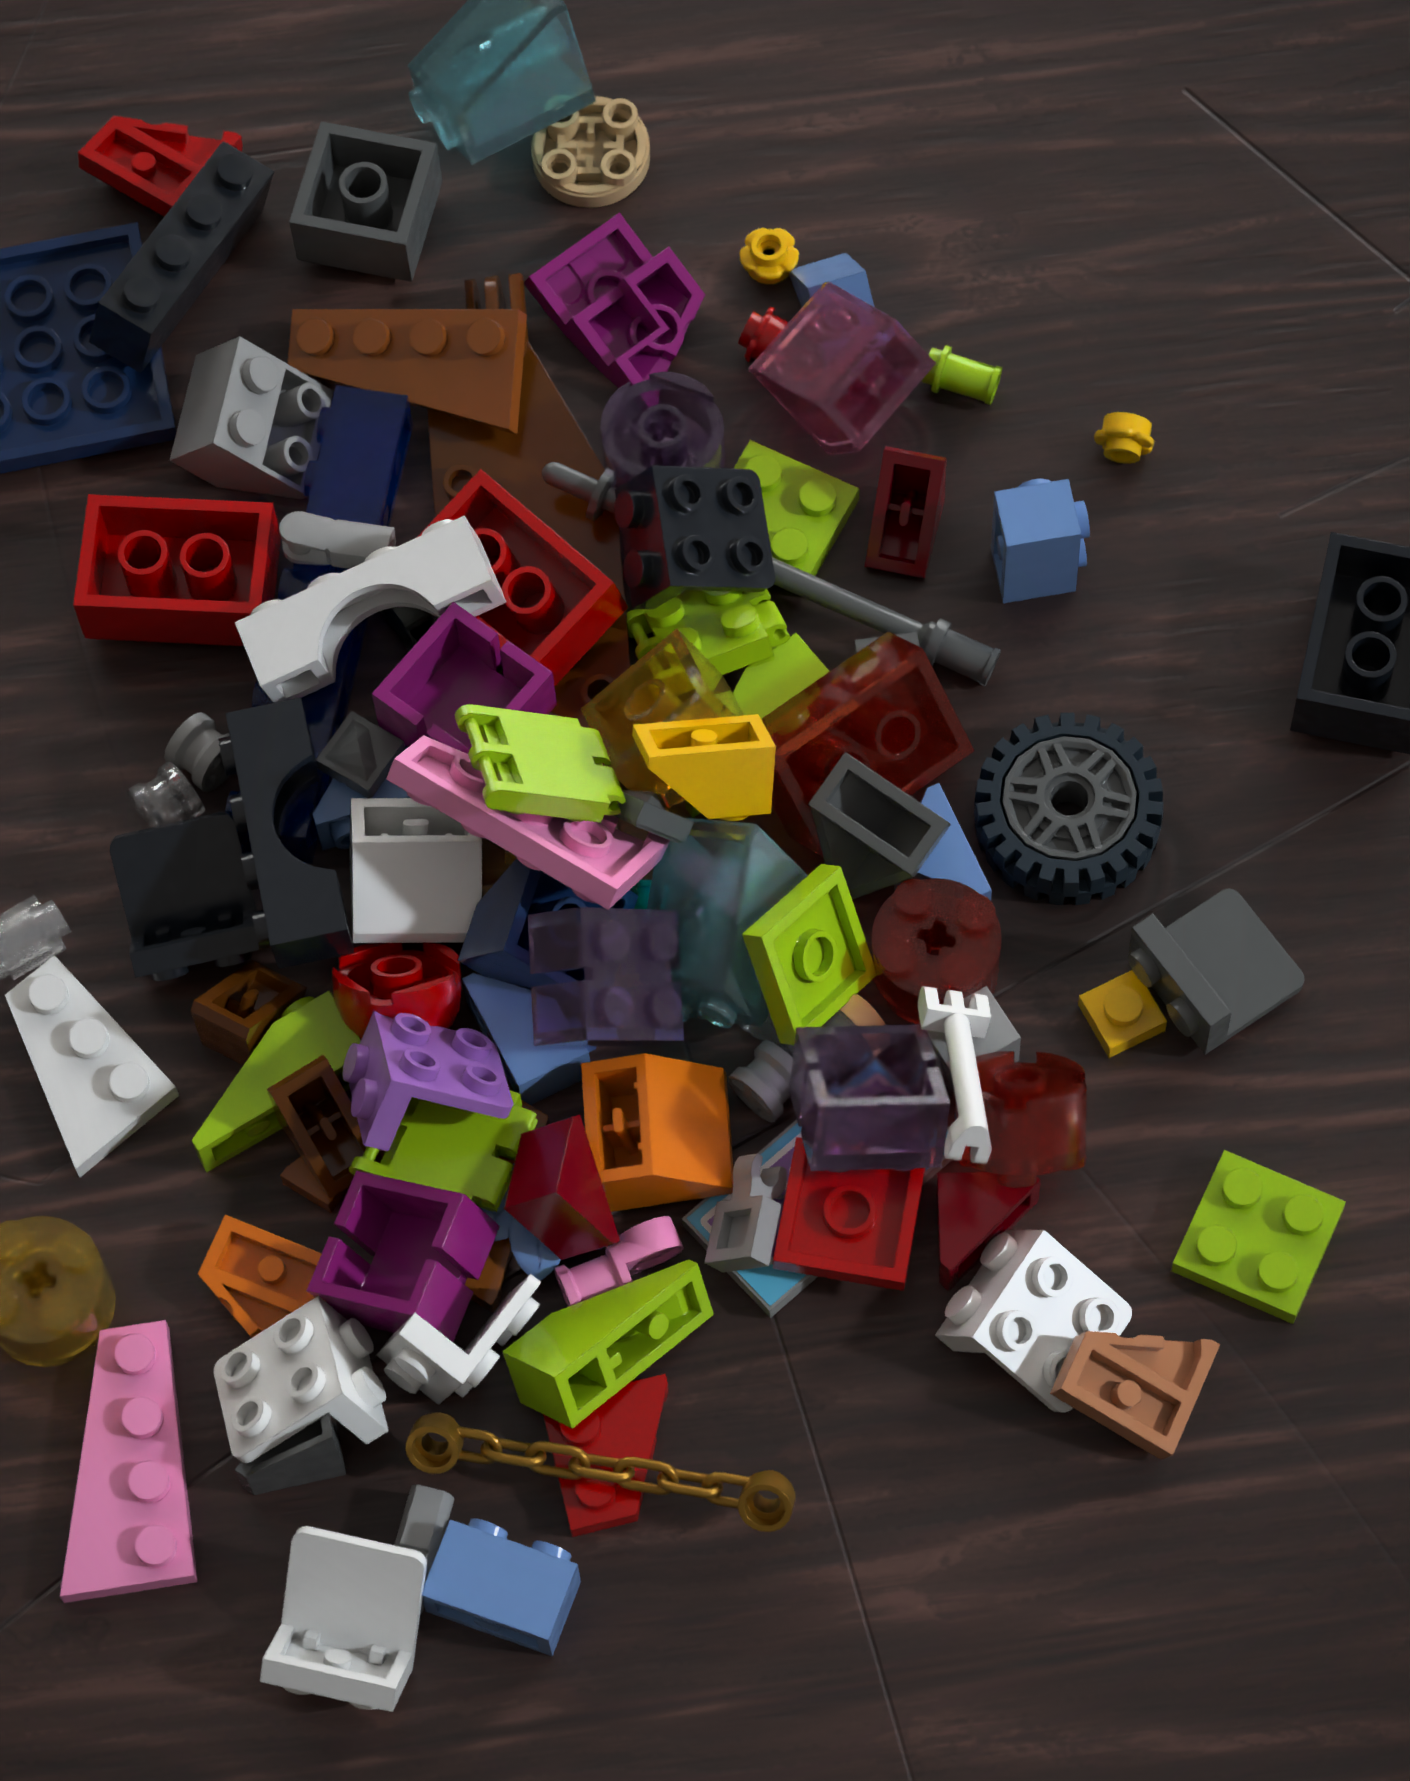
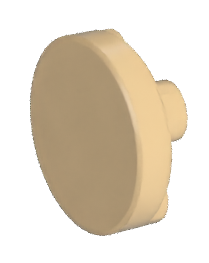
(593, 154)

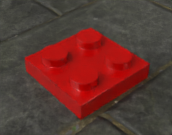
(848, 1223)

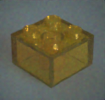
(662, 686)

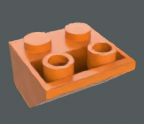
(658, 1129)

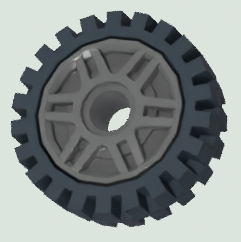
(1061, 851)

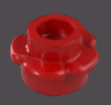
(760, 332)

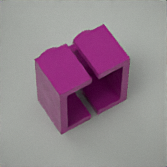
(457, 667)
(422, 1253)

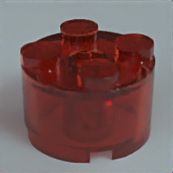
(928, 918)
(1032, 1116)

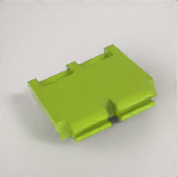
(723, 625)
(540, 764)
(453, 1150)

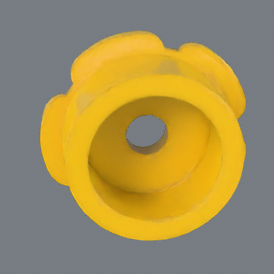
(769, 268)
(1125, 437)

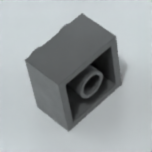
(366, 201)

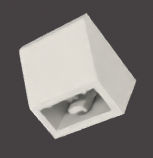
(411, 873)

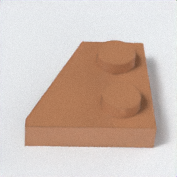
(1136, 1385)

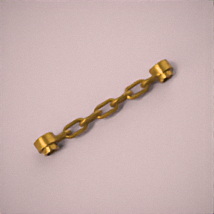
(754, 1509)

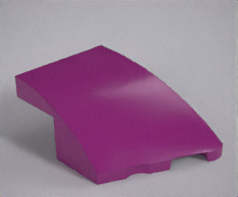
(619, 301)

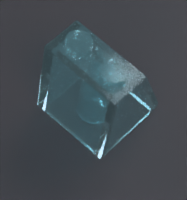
(499, 74)
(720, 888)

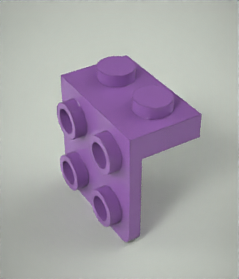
(433, 1063)

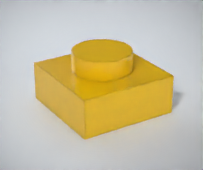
(1122, 1013)

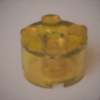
(65, 1317)

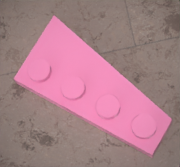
(584, 855)
(131, 1483)

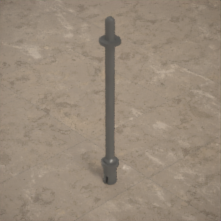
(937, 639)

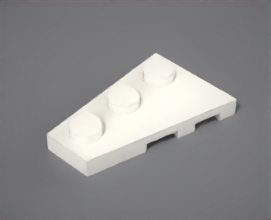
(86, 1064)

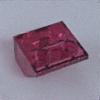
(841, 368)

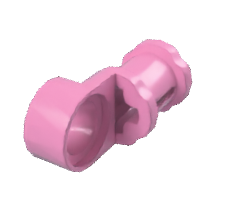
(639, 1250)

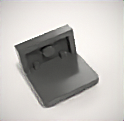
(1214, 968)

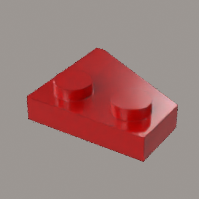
(148, 159)
(616, 1429)

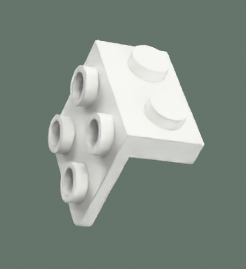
(1030, 1308)
(429, 1362)
(297, 1374)
(347, 1619)

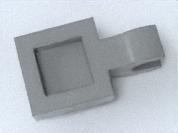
(747, 1223)

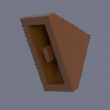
(242, 1009)
(319, 1123)

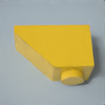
(713, 763)

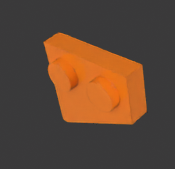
(257, 1274)

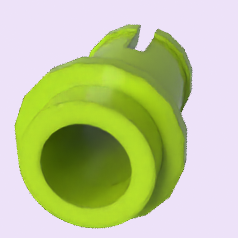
(962, 375)

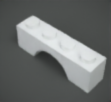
(299, 638)

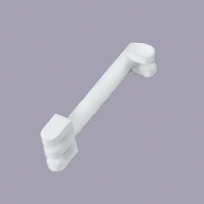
(959, 1027)

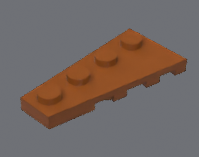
(440, 358)

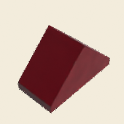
(906, 511)
(560, 1191)
(970, 1214)

